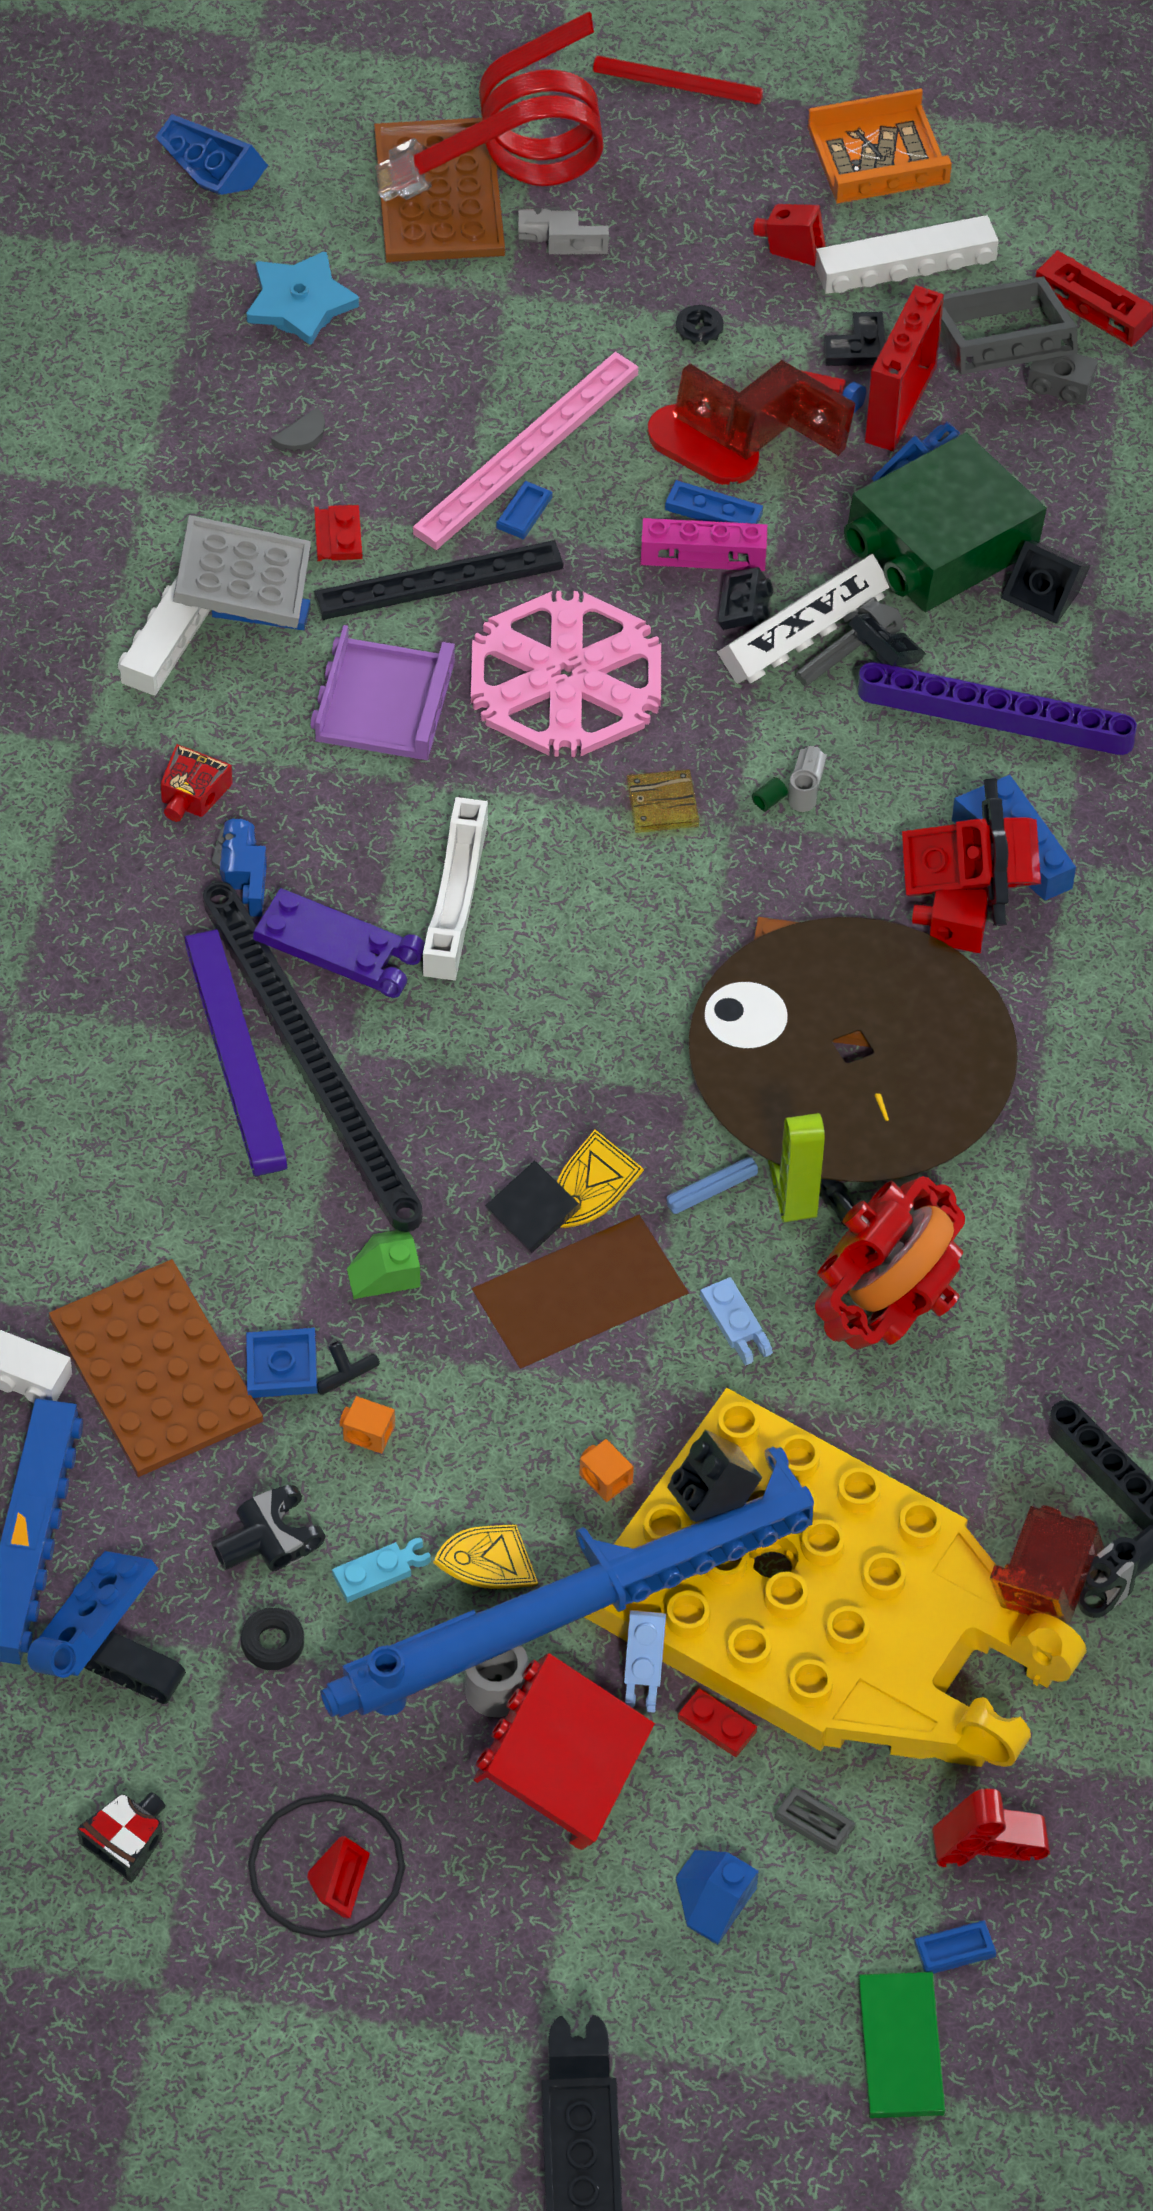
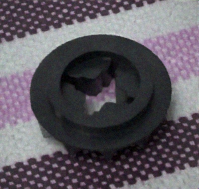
(691, 316)

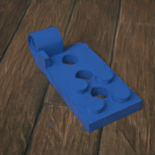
(90, 1614)

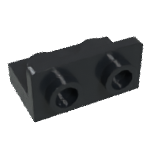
(745, 599)

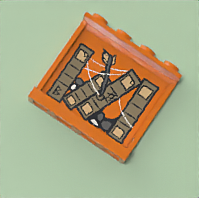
(877, 146)

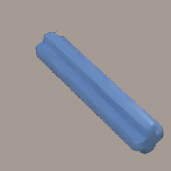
(712, 1185)

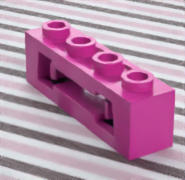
(703, 543)

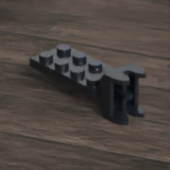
(580, 2121)

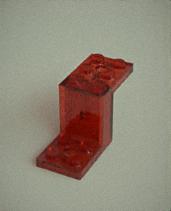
(764, 409)
(1048, 1564)

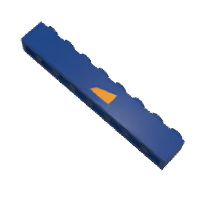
(32, 1518)

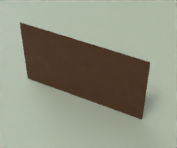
(579, 1291)

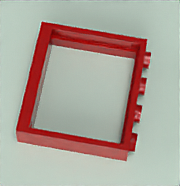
(909, 345)

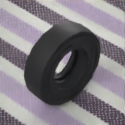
(267, 1619)

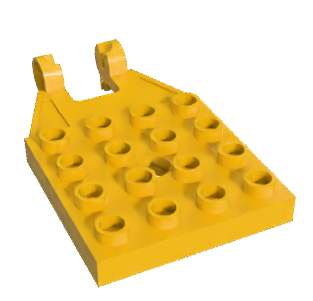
(866, 1623)

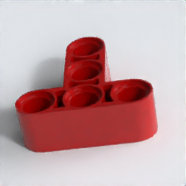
(987, 1829)

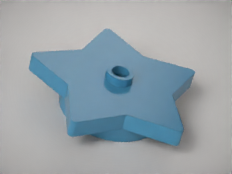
(299, 297)

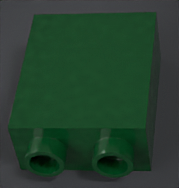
(943, 522)

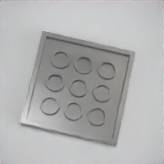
(242, 571)

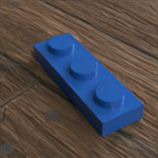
(711, 505)

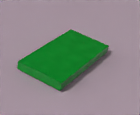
(901, 2045)

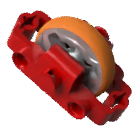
(892, 1263)

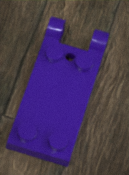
(337, 942)

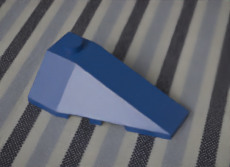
(211, 157)

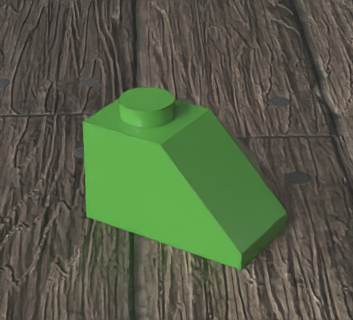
(385, 1265)

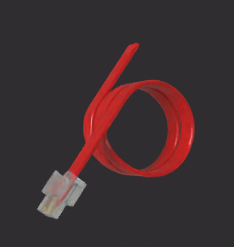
(409, 161)

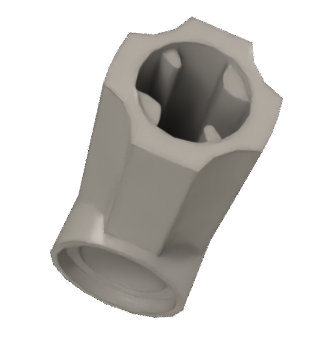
(806, 779)

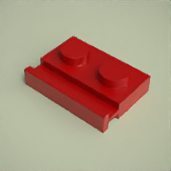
(338, 533)

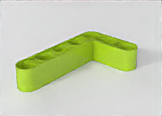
(800, 1168)

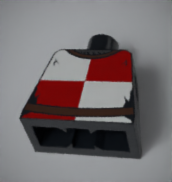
(124, 1833)

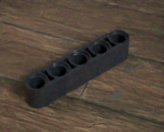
(1103, 1455)

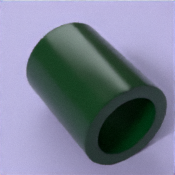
(769, 794)

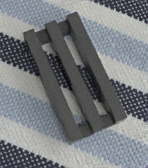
(806, 1830)

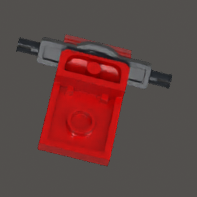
(974, 855)

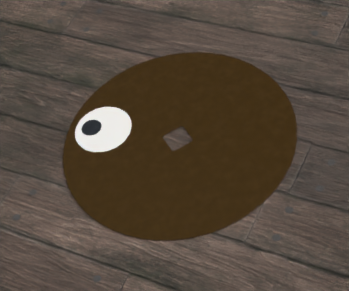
(925, 1009)

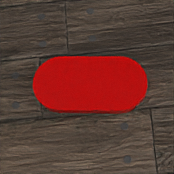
(697, 450)

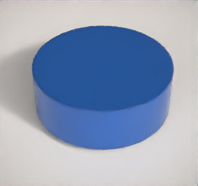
(856, 393)

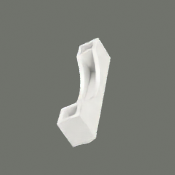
(456, 891)

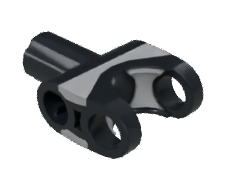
(266, 1532)
(1117, 1571)

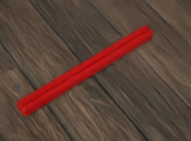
(678, 80)

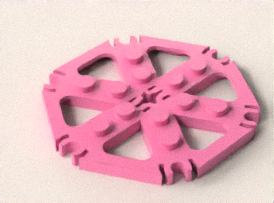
(566, 693)

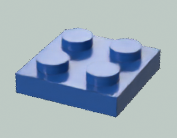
(281, 1362)

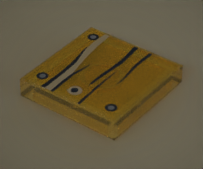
(662, 801)

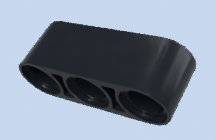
(137, 1667)

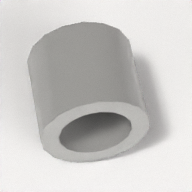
(494, 1682)

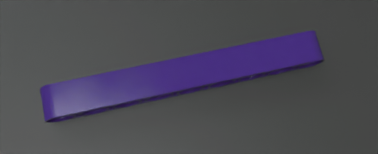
(997, 708)
(236, 1053)

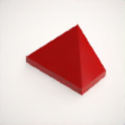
(339, 1875)

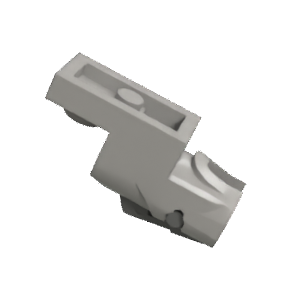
(561, 231)

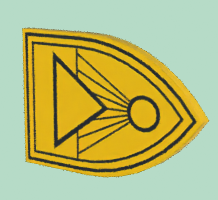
(597, 1178)
(487, 1558)

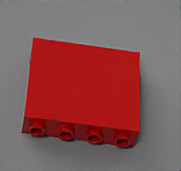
(565, 1748)

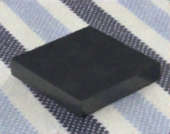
(533, 1206)

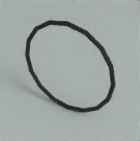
(336, 1932)

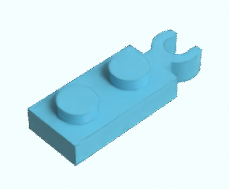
(378, 1569)

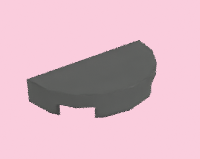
(302, 434)

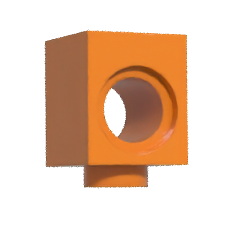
(368, 1424)
(606, 1470)

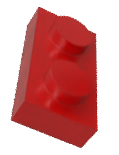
(717, 1722)

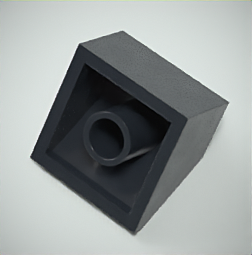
(1045, 581)

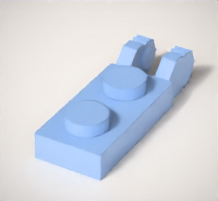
(735, 1319)
(644, 1655)

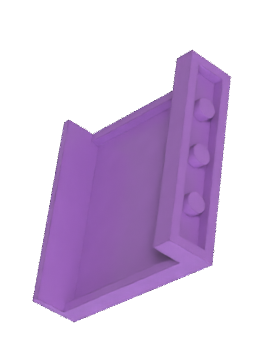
(382, 697)

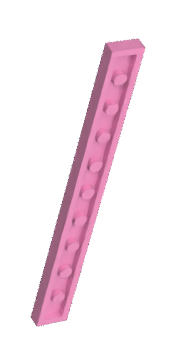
(525, 451)

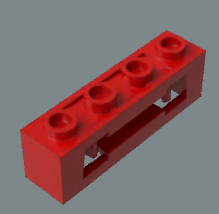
(1097, 298)

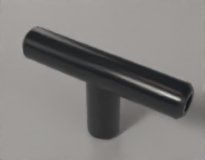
(346, 1371)

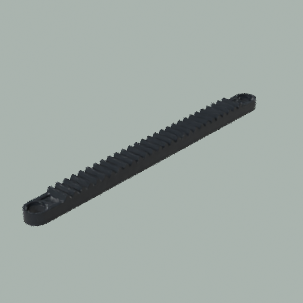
(313, 1058)

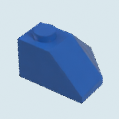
(714, 1891)

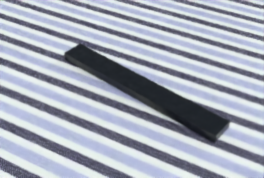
(438, 580)

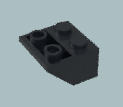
(713, 1478)

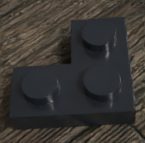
(862, 346)
(890, 648)

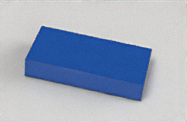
(524, 510)
(955, 1947)

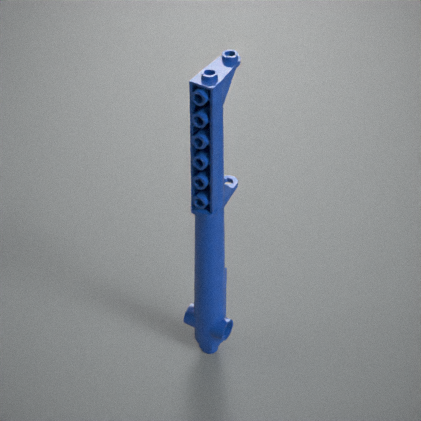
(615, 1577)

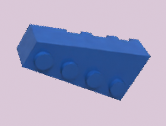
(1056, 867)

